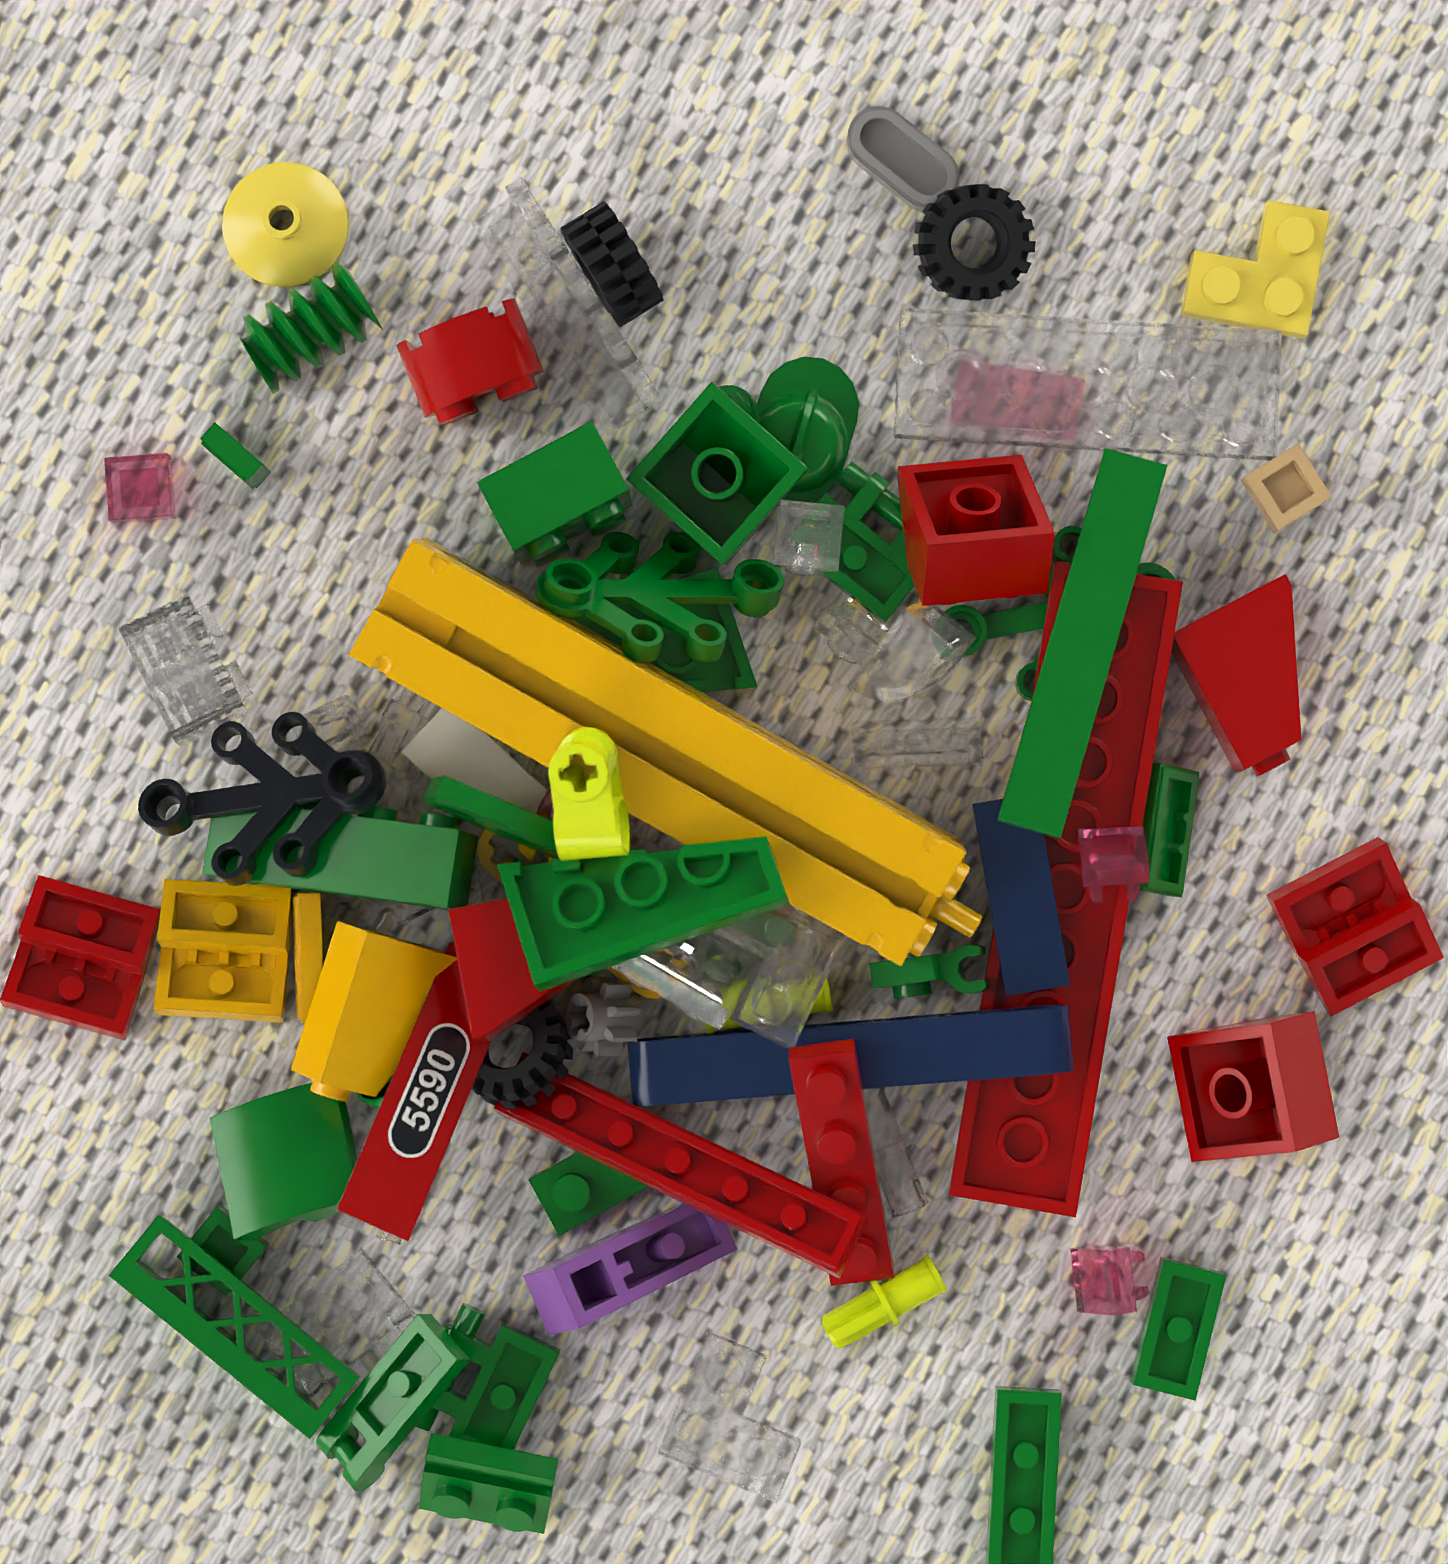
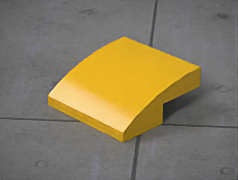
(223, 951)

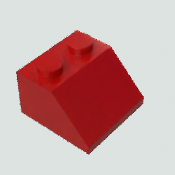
(974, 530)
(1253, 1087)

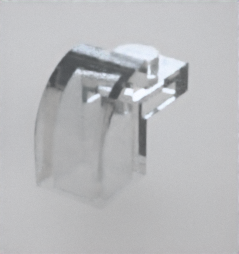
(899, 660)

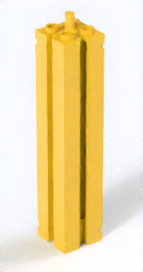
(679, 753)

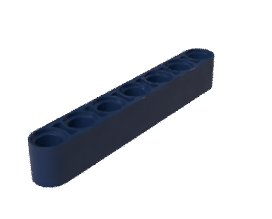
(887, 1050)

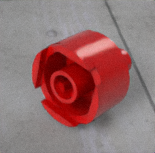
(470, 361)

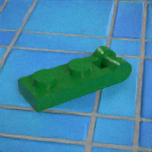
(392, 1400)

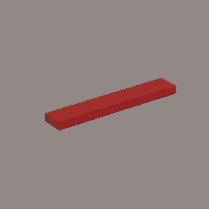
(694, 1171)

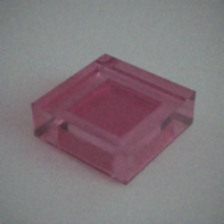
(139, 488)

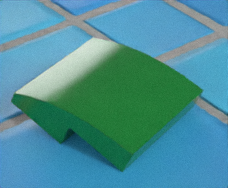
(283, 1159)

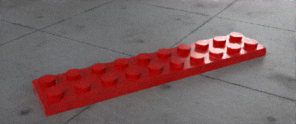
(1030, 1135)

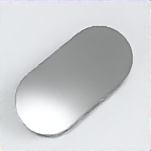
(900, 157)

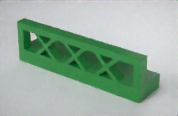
(219, 1344)

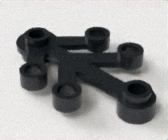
(272, 798)

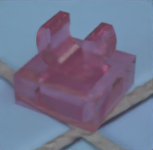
(1113, 858)
(1106, 1279)

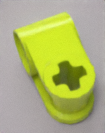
(588, 808)

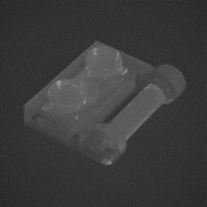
(335, 1313)

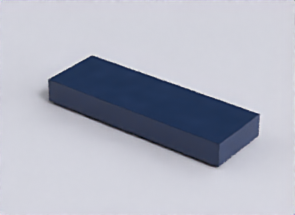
(1020, 903)

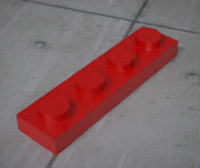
(842, 1148)

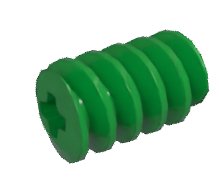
(307, 327)

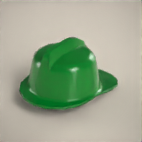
(814, 415)

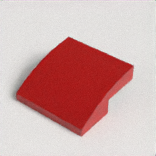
(1355, 926)
(81, 957)

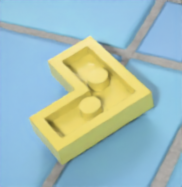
(1271, 290)

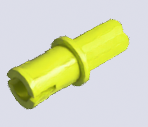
(883, 1303)

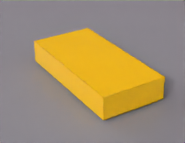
(307, 949)

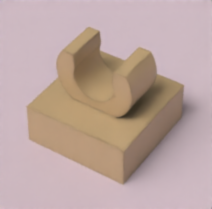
(1286, 488)

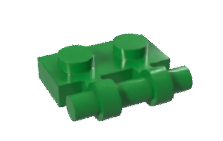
(869, 566)
(505, 1387)

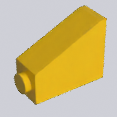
(364, 1010)

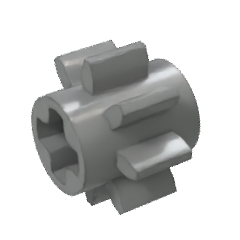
(604, 1016)

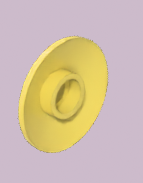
(293, 254)

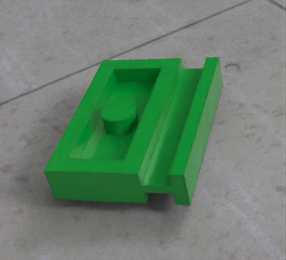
(487, 1484)

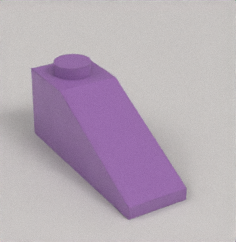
(626, 1266)

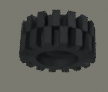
(1011, 236)
(612, 264)
(536, 1070)

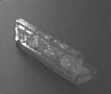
(566, 310)

